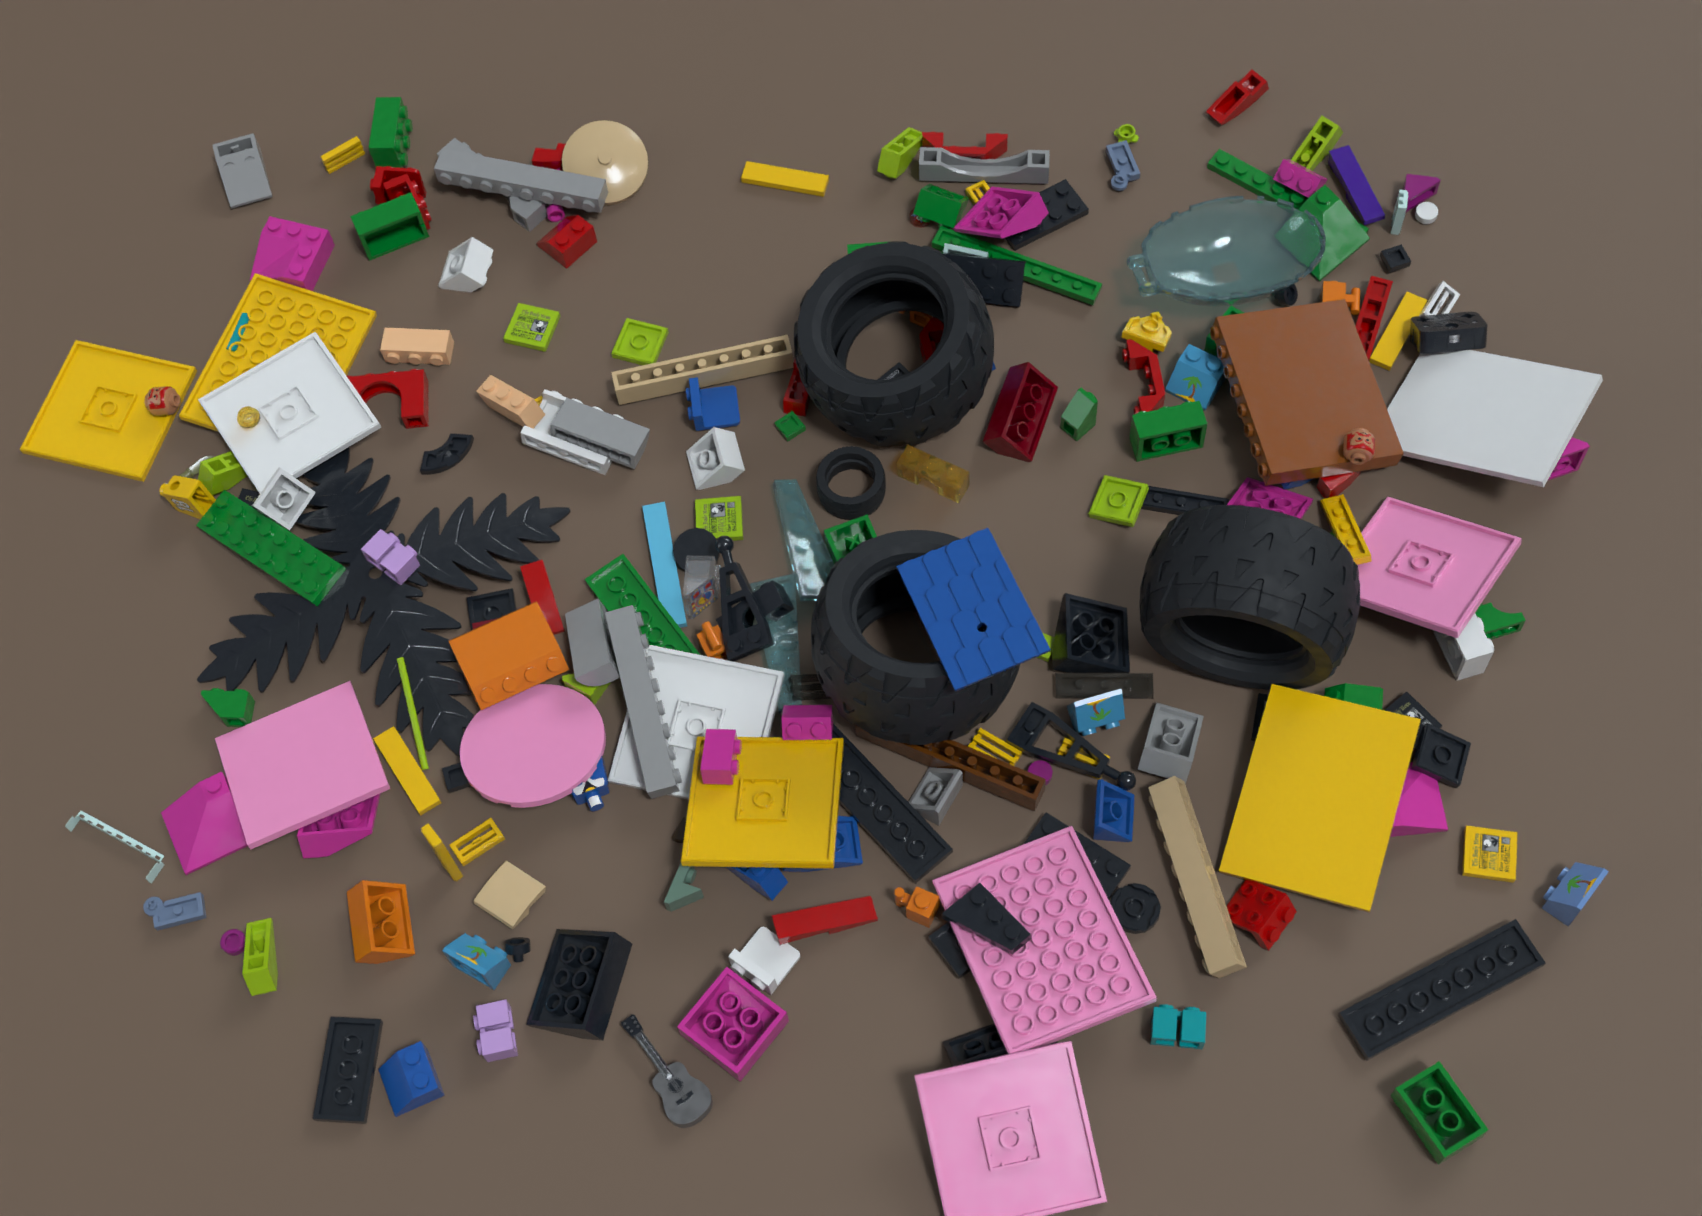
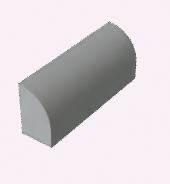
(600, 432)
(591, 645)

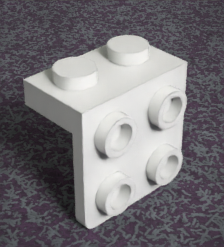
(764, 960)

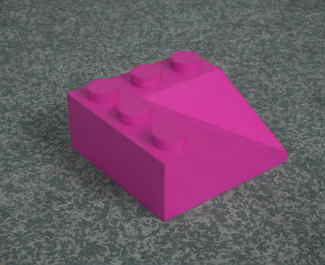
(292, 252)
(733, 1024)

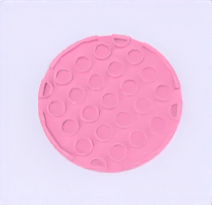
(533, 746)

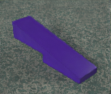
(1356, 185)

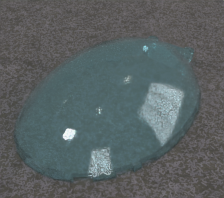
(1229, 252)

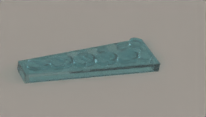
(804, 542)
(784, 653)

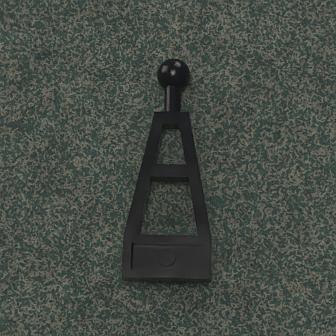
(754, 637)
(1032, 726)

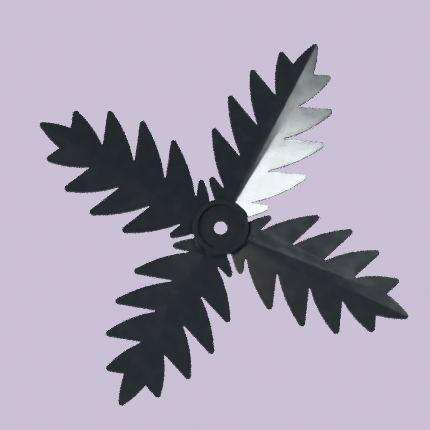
(396, 618)

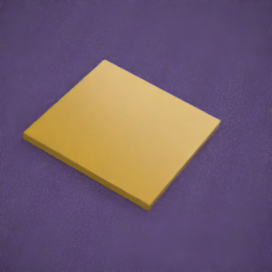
(99, 411)
(775, 811)

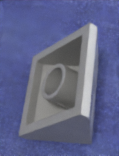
(936, 793)

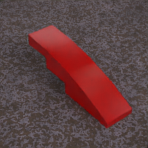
(1372, 312)

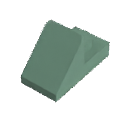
(680, 892)

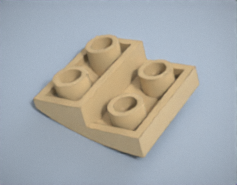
(509, 894)

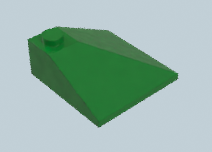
(1341, 230)

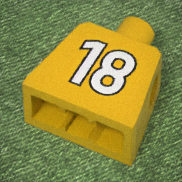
(187, 496)

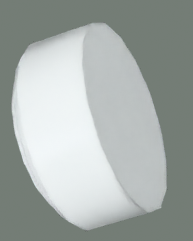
(1426, 212)

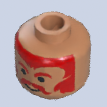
(162, 400)
(1359, 445)

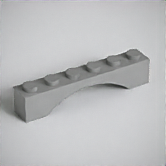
(942, 165)
(525, 212)

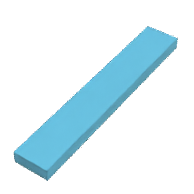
(663, 561)

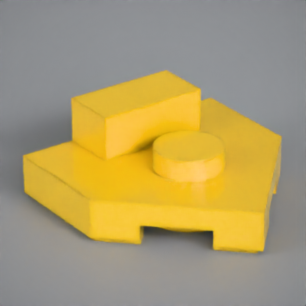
(1148, 331)

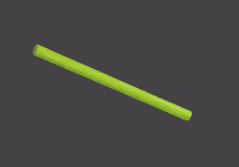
(412, 713)

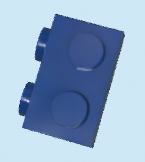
(712, 406)

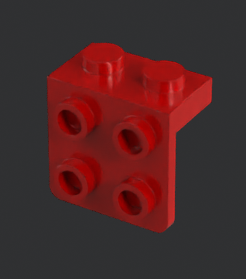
(386, 173)
(403, 186)
(1261, 912)

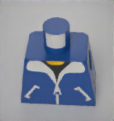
(593, 788)

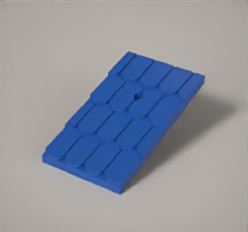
(969, 589)

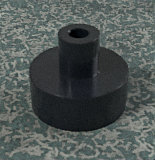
(1288, 296)
(517, 947)

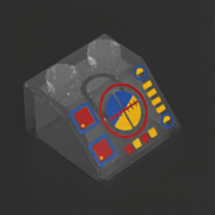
(700, 584)

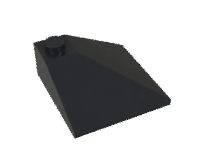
(1090, 637)

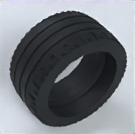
(846, 459)

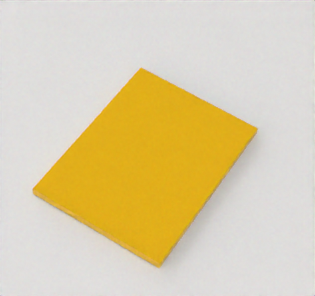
(278, 319)
(1320, 797)

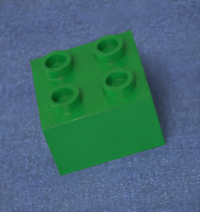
(846, 536)

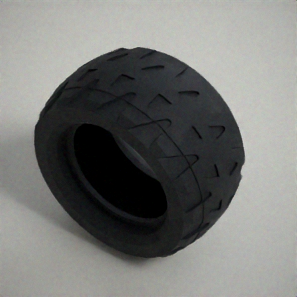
(880, 283)
(1250, 597)
(873, 690)

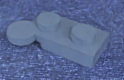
(1122, 164)
(175, 911)

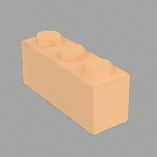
(417, 346)
(510, 402)

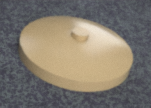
(609, 153)

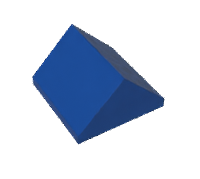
(1113, 813)

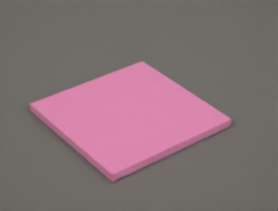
(1430, 565)
(301, 764)
(1011, 1135)

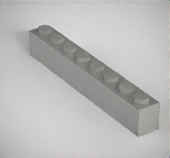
(521, 180)
(642, 702)

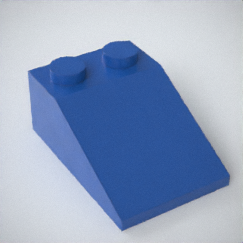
(847, 846)

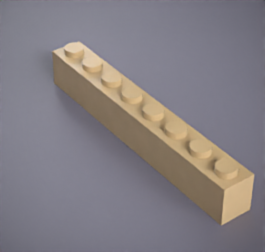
(710, 368)
(1196, 877)

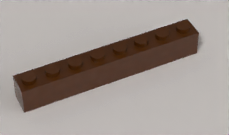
(977, 768)

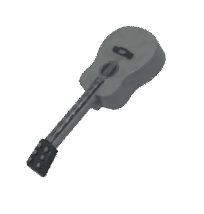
(684, 1097)

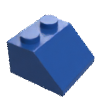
(410, 1079)

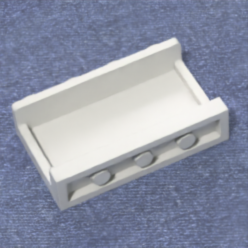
(541, 438)

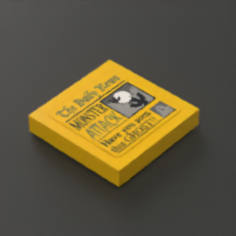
(1489, 854)

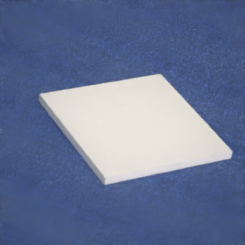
(303, 408)
(700, 696)

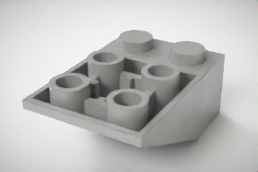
(242, 170)

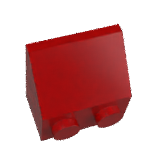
(568, 240)

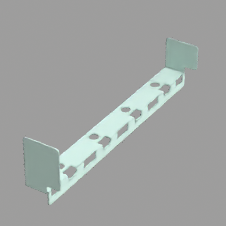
(157, 867)

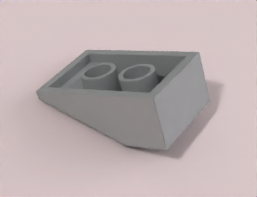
(1170, 742)

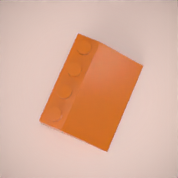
(508, 655)

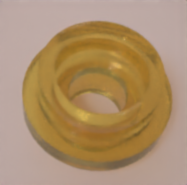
(245, 413)

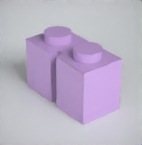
(387, 553)
(495, 1028)

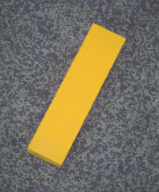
(785, 178)
(1397, 331)
(1345, 527)
(407, 770)
(441, 852)

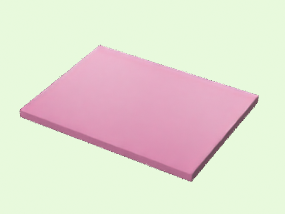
(1078, 959)

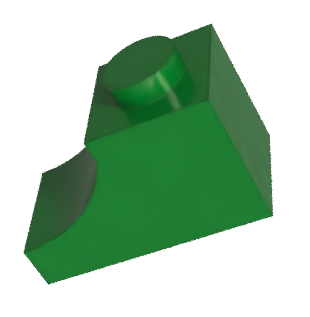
(1497, 622)

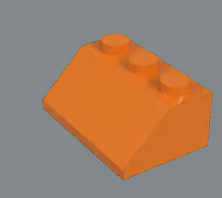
(380, 922)

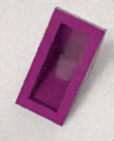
(1419, 189)

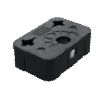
(1448, 332)

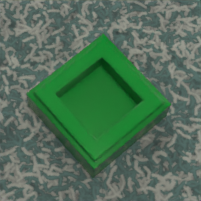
(790, 426)

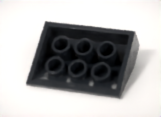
(580, 983)

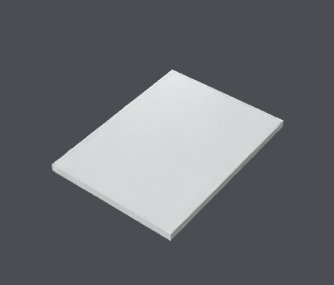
(1490, 413)

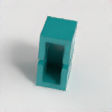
(1191, 1027)

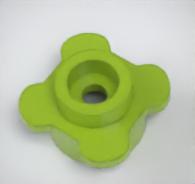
(1126, 132)

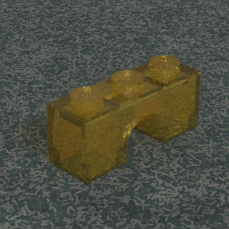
(948, 478)

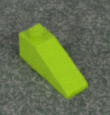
(1318, 143)
(899, 153)
(221, 472)
(260, 957)

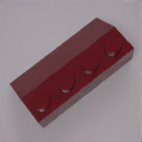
(1020, 413)

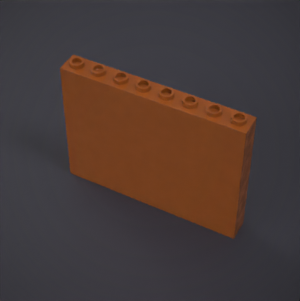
(1302, 389)

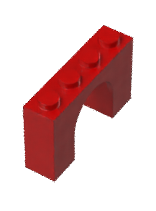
(409, 385)

